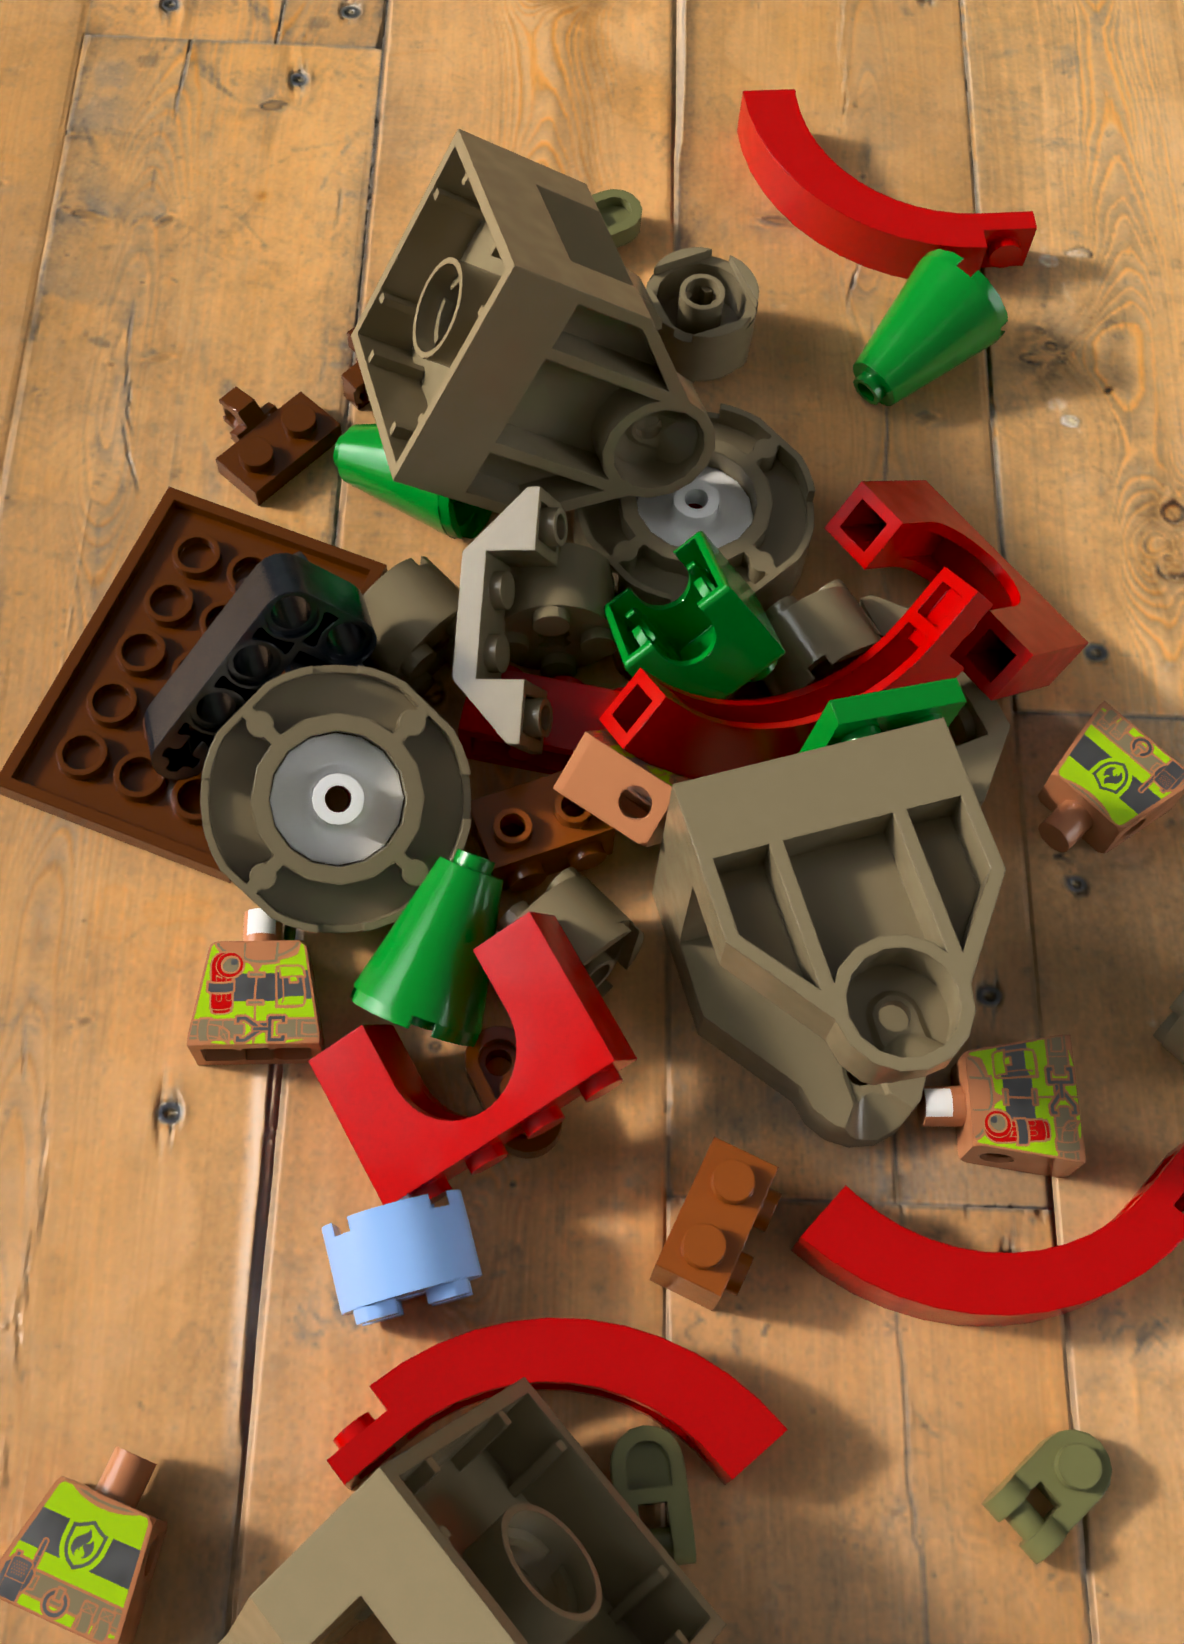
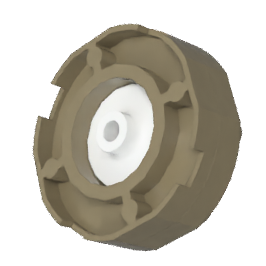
(747, 501)
(270, 784)

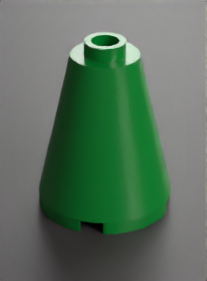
(929, 329)
(364, 465)
(427, 960)

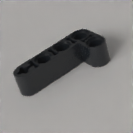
(249, 646)

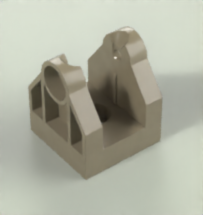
(522, 347)
(833, 920)
(483, 1540)

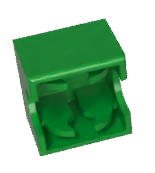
(707, 637)

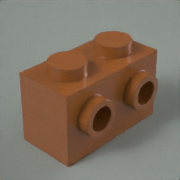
(536, 833)
(712, 1227)

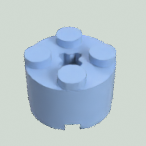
(401, 1255)

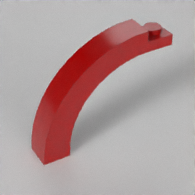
(854, 217)
(714, 735)
(993, 1289)
(573, 1355)

